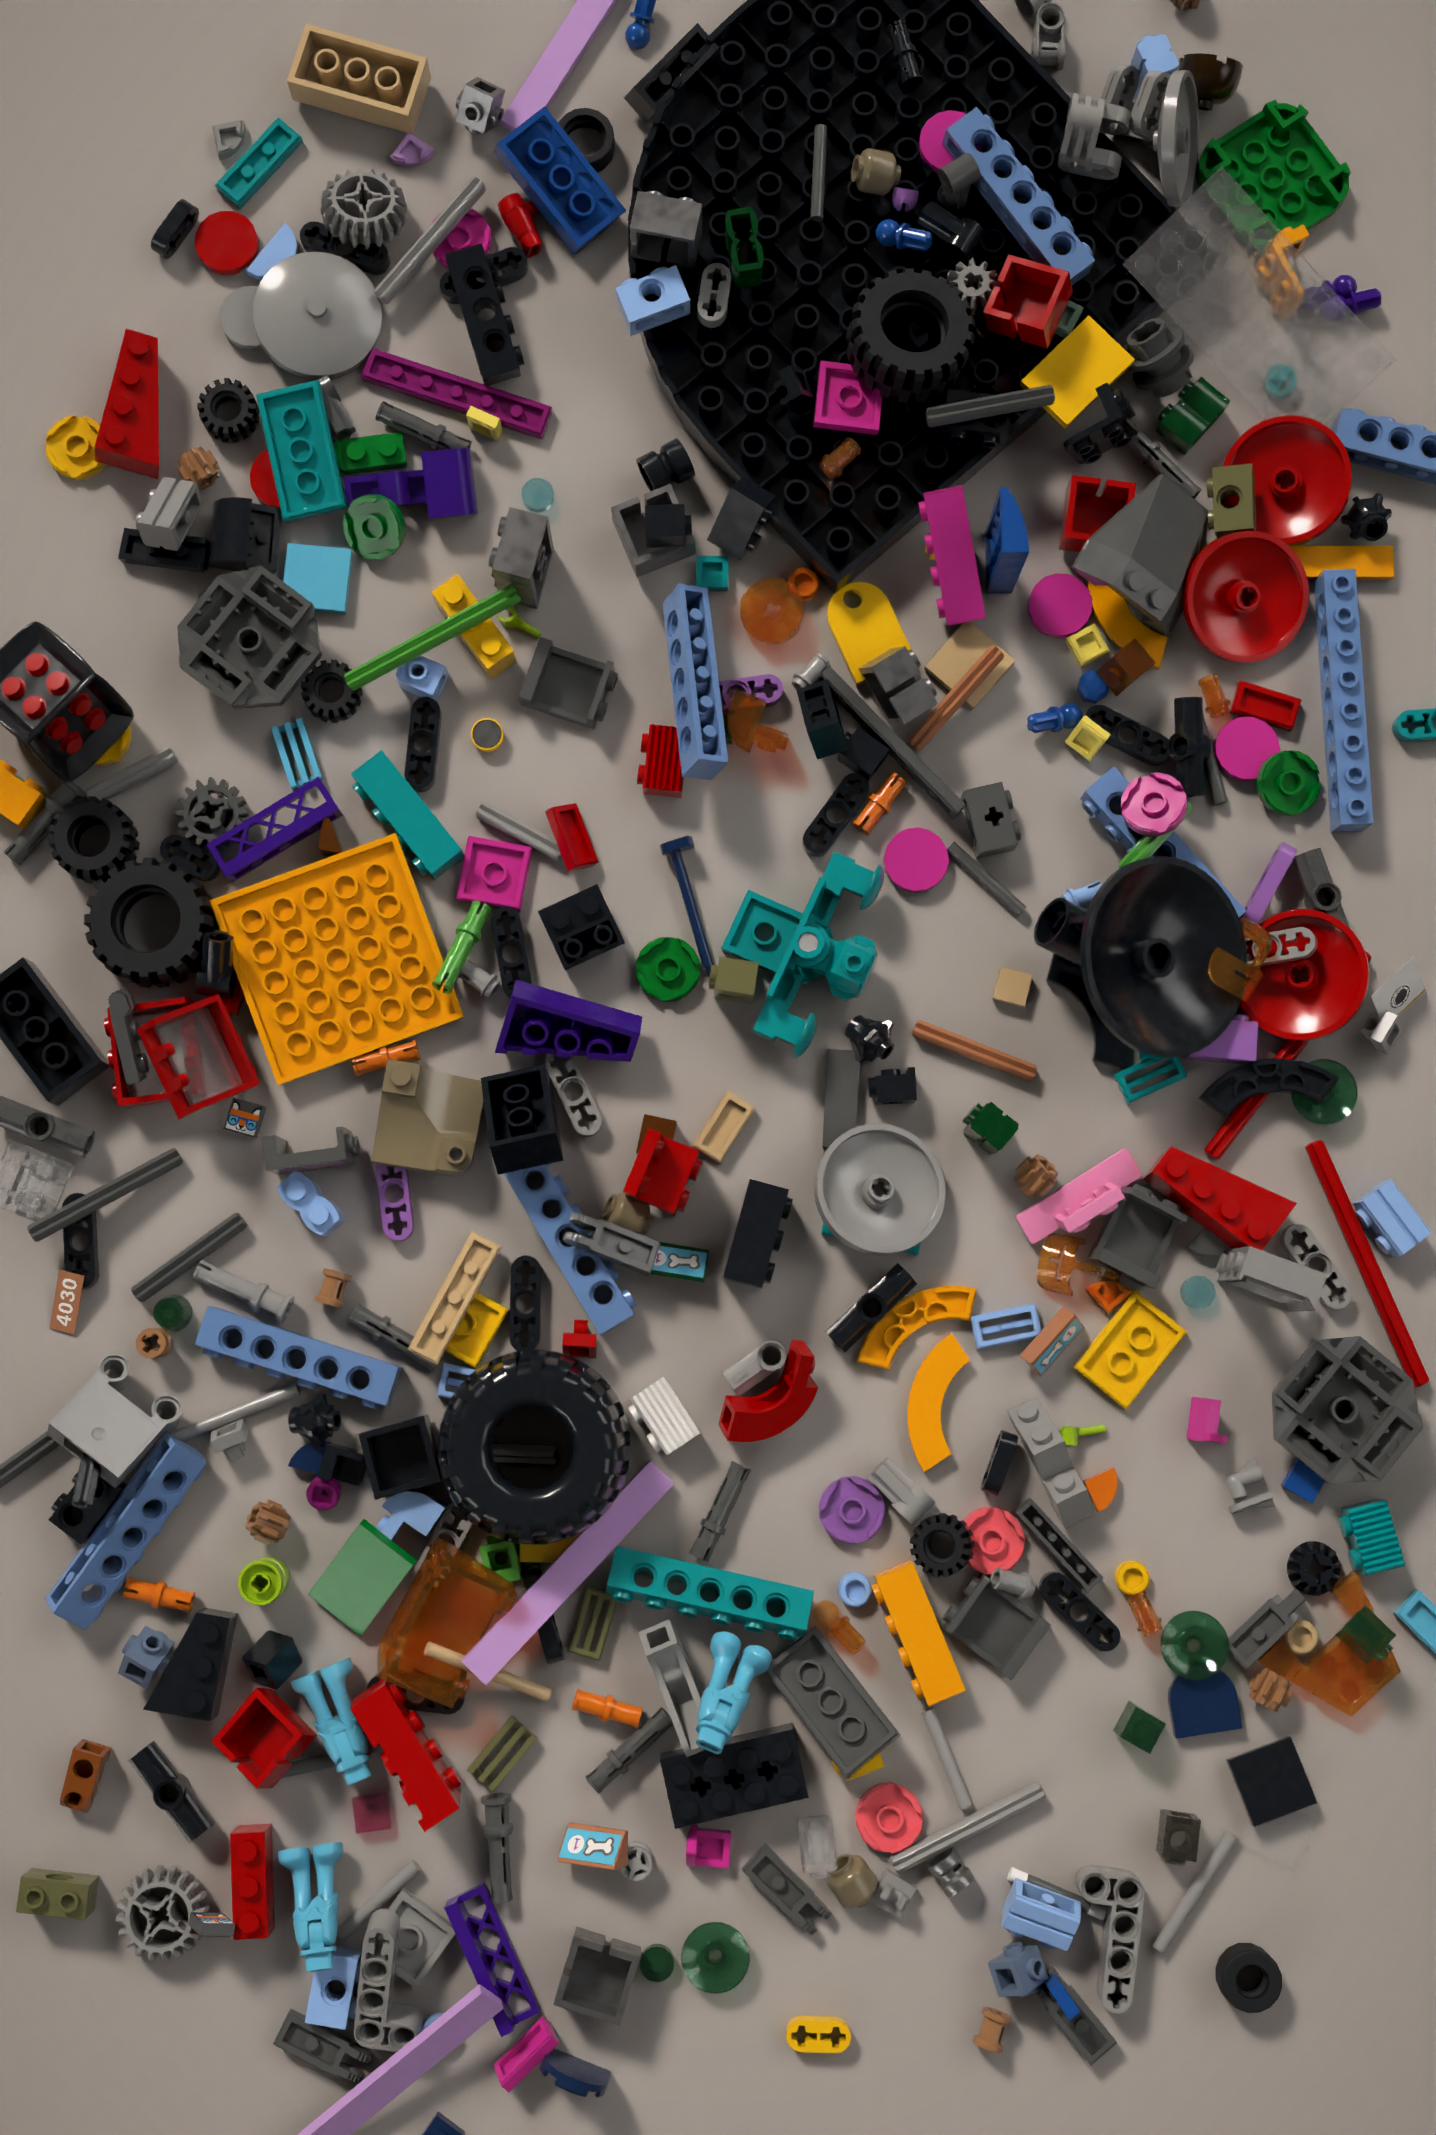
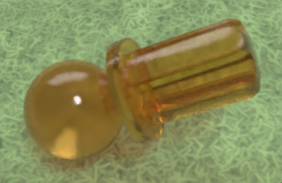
(827, 1615)

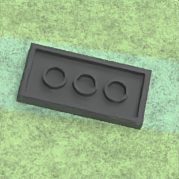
(832, 1702)

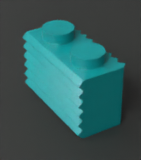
(1371, 1537)

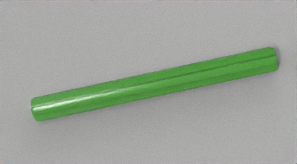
(432, 637)

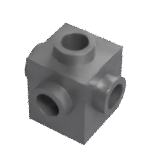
(480, 106)

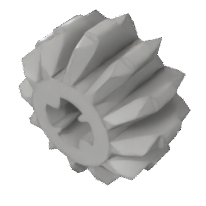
(973, 277)

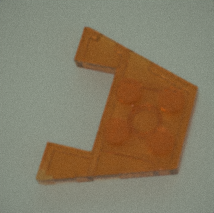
(1335, 1670)

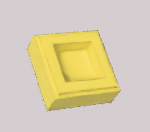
(484, 423)
(1087, 645)
(1087, 738)

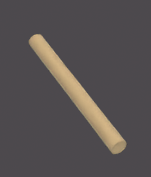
(502, 1677)

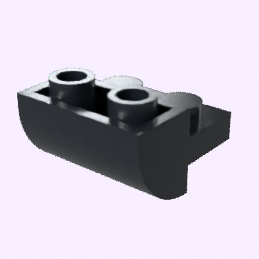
(244, 535)
(581, 927)

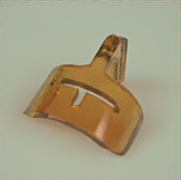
(1223, 965)
(1048, 1270)

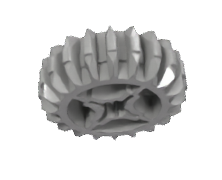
(344, 212)
(149, 1908)

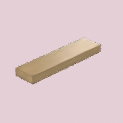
(454, 1298)

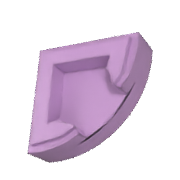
(411, 152)

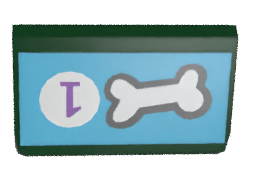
(681, 1262)

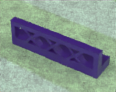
(279, 841)
(478, 1960)

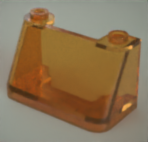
(449, 1606)

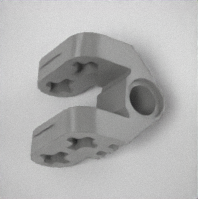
(1147, 107)
(1084, 123)

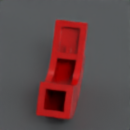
(777, 1408)

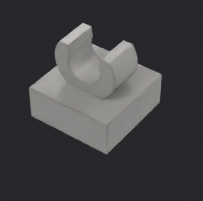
(1386, 1032)
(230, 1438)
(893, 1893)

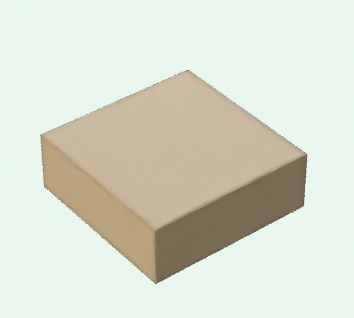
(1012, 987)

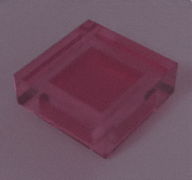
(371, 1812)

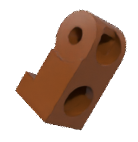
(84, 1775)

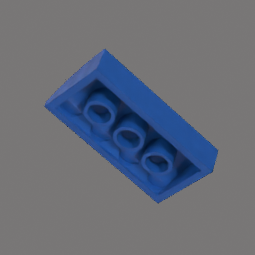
(559, 180)
(1005, 544)

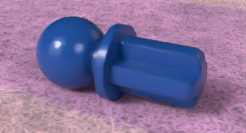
(637, 33)
(890, 233)
(1055, 718)

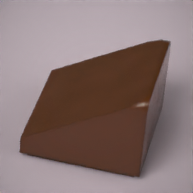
(329, 841)

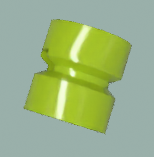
(263, 1580)

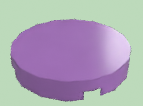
(851, 1510)

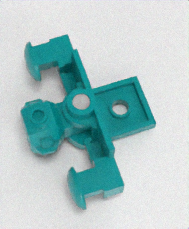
(806, 948)

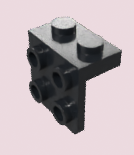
(1109, 433)

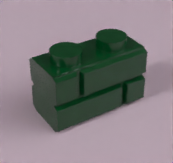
(989, 1127)

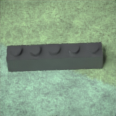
(1058, 1544)

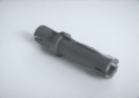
(412, 425)
(1150, 454)
(362, 1317)
(719, 1512)
(632, 1748)

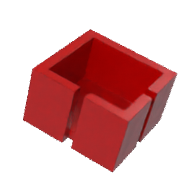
(1033, 299)
(1086, 512)
(267, 1734)

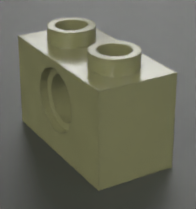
(1229, 481)
(734, 980)
(57, 1894)

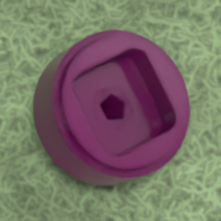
(323, 1493)

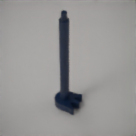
(674, 849)

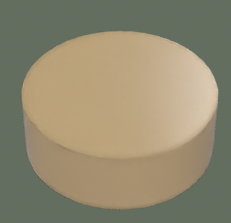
(1301, 1637)

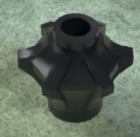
(1367, 518)
(870, 1038)
(315, 1420)

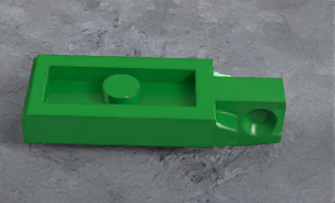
(371, 453)

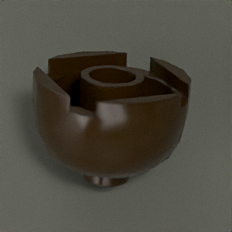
(1213, 78)

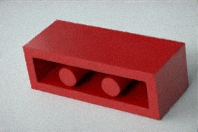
(252, 1881)

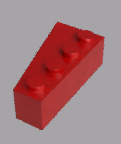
(131, 415)
(1219, 1200)

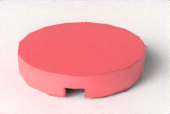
(997, 1539)
(889, 1817)

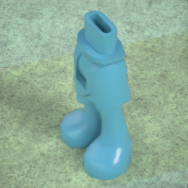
(722, 1706)
(340, 1734)
(314, 1919)

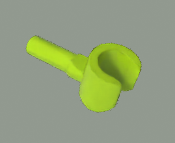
(515, 621)
(1070, 1434)

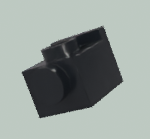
(893, 1087)

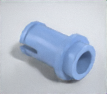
(1083, 896)

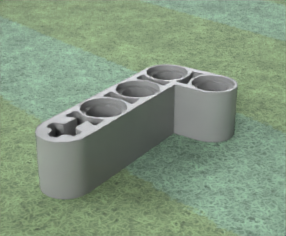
(1112, 1939)
(387, 2016)

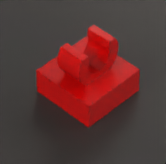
(580, 1343)

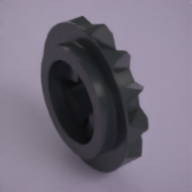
(1302, 1558)

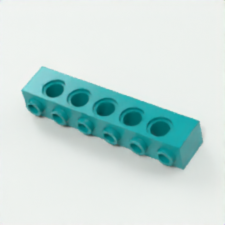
(662, 1570)

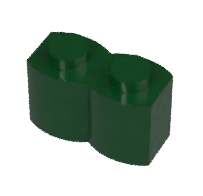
(744, 247)
(1192, 415)

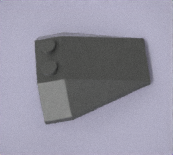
(1147, 551)

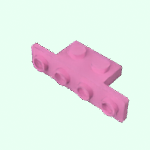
(1081, 1199)

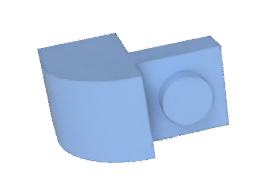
(414, 1508)

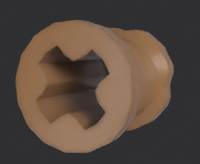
(333, 1288)
(143, 1344)
(992, 2030)

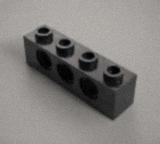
(463, 267)

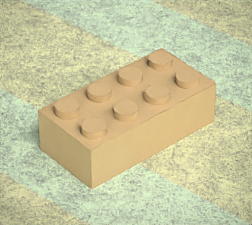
(359, 78)

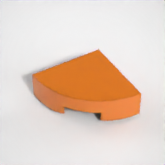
(1108, 1294)
(1102, 1488)

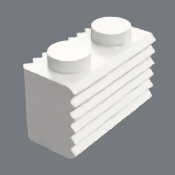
(664, 1416)

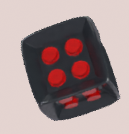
(58, 702)

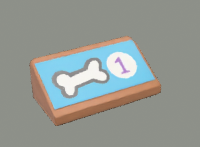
(1052, 1341)
(594, 1846)

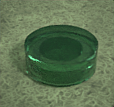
(657, 1962)

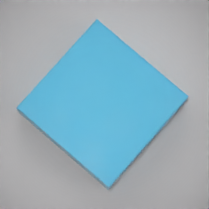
(320, 575)

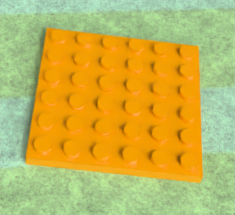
(336, 959)

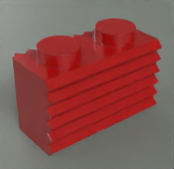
(662, 767)

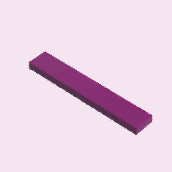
(455, 392)

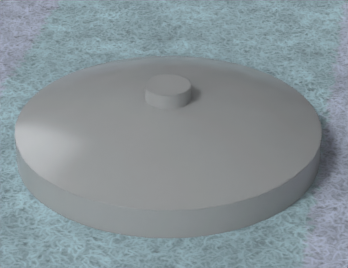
(1178, 138)
(317, 315)
(879, 1189)

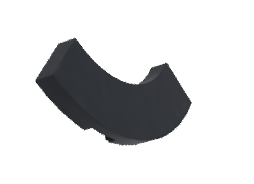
(1107, 1047)
(1268, 1077)

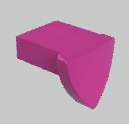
(1204, 1421)
(708, 1847)

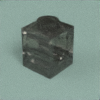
(1172, 1822)

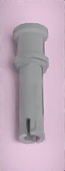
(257, 1296)

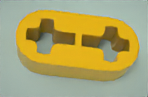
(818, 2025)

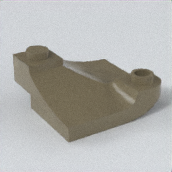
(426, 1119)

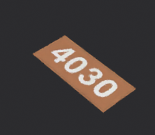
(66, 1302)

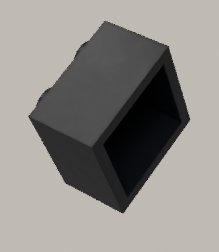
(401, 1456)

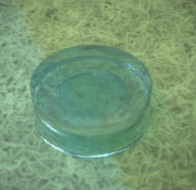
(537, 495)
(1197, 1292)

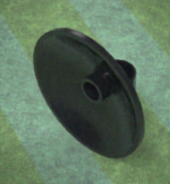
(1150, 952)

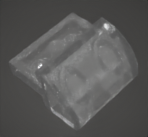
(31, 1181)

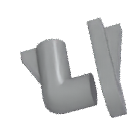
(1249, 1474)

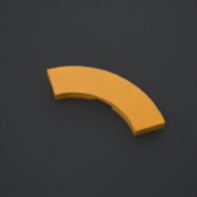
(1121, 625)
(911, 1314)
(926, 1401)

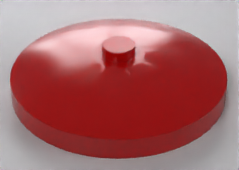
(1299, 476)
(1245, 596)
(1311, 994)

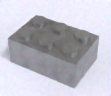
(522, 554)

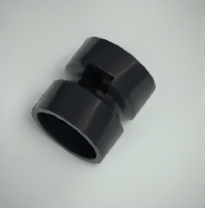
(667, 466)

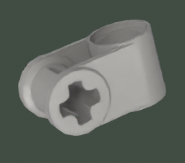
(1048, 41)

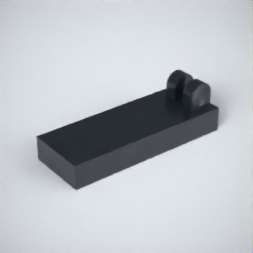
(189, 557)

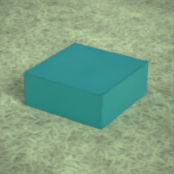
(712, 572)

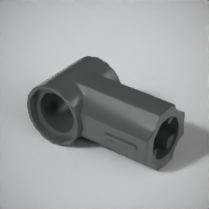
(956, 181)
(339, 422)

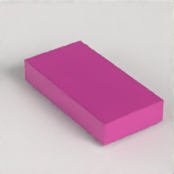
(526, 2054)

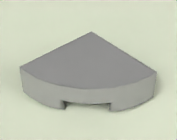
(228, 138)

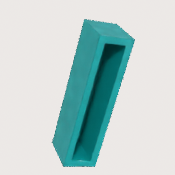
(407, 814)

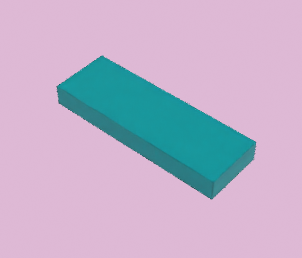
(259, 163)

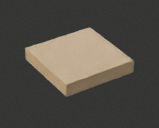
(960, 655)

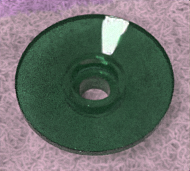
(1338, 1101)
(1212, 1645)
(711, 1974)

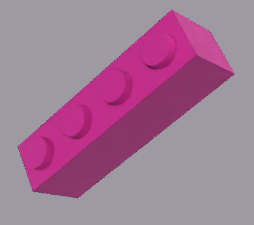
(954, 555)

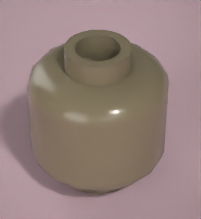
(875, 171)
(627, 1213)
(852, 1881)

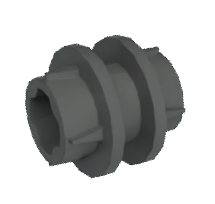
(1159, 357)

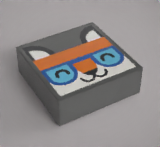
(244, 1117)
(211, 1924)

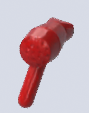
(519, 220)

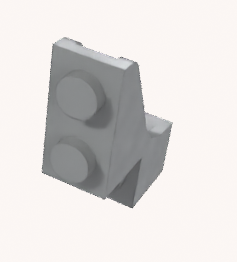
(1052, 1462)
(675, 1681)

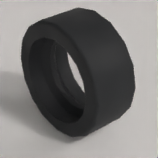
(593, 119)

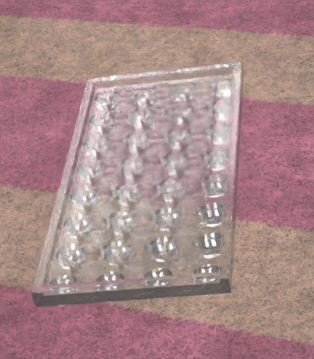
(1257, 306)

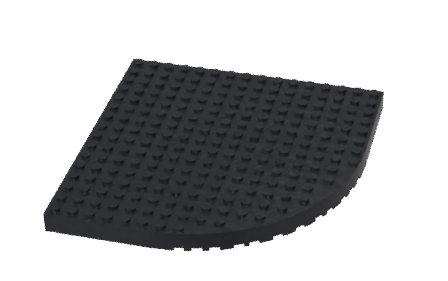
(747, 140)

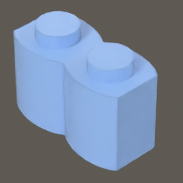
(315, 1210)

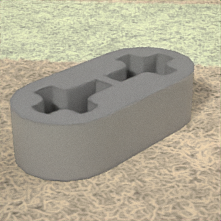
(707, 294)

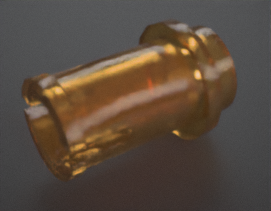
(839, 458)
(1212, 691)
(1144, 1613)

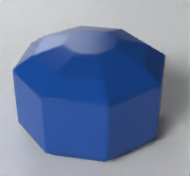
(1092, 687)

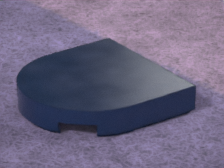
(1203, 1706)
(575, 2074)

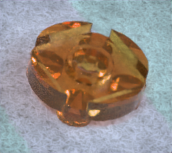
(755, 603)

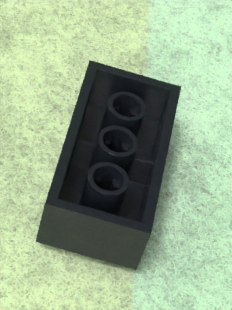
(62, 1034)
(728, 1798)

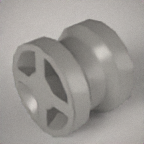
(635, 1869)

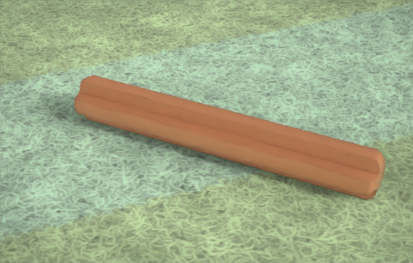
(955, 698)
(974, 1050)

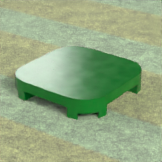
(1280, 166)

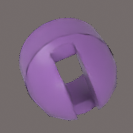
(904, 195)

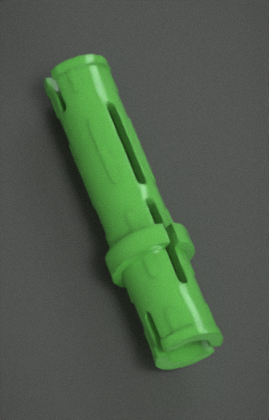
(467, 935)

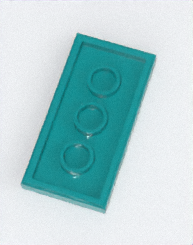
(301, 451)

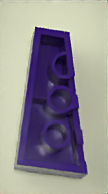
(566, 1026)

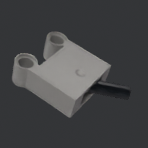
(108, 1429)

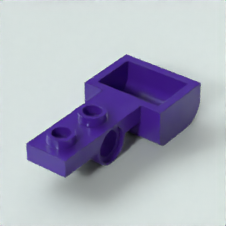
(443, 484)

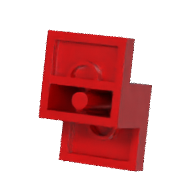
(663, 1173)

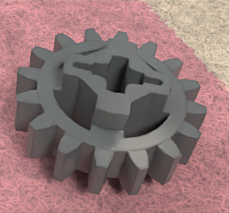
(200, 816)

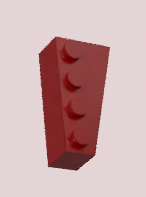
(408, 1752)

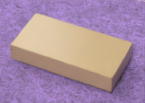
(723, 1127)

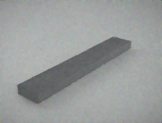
(898, 748)

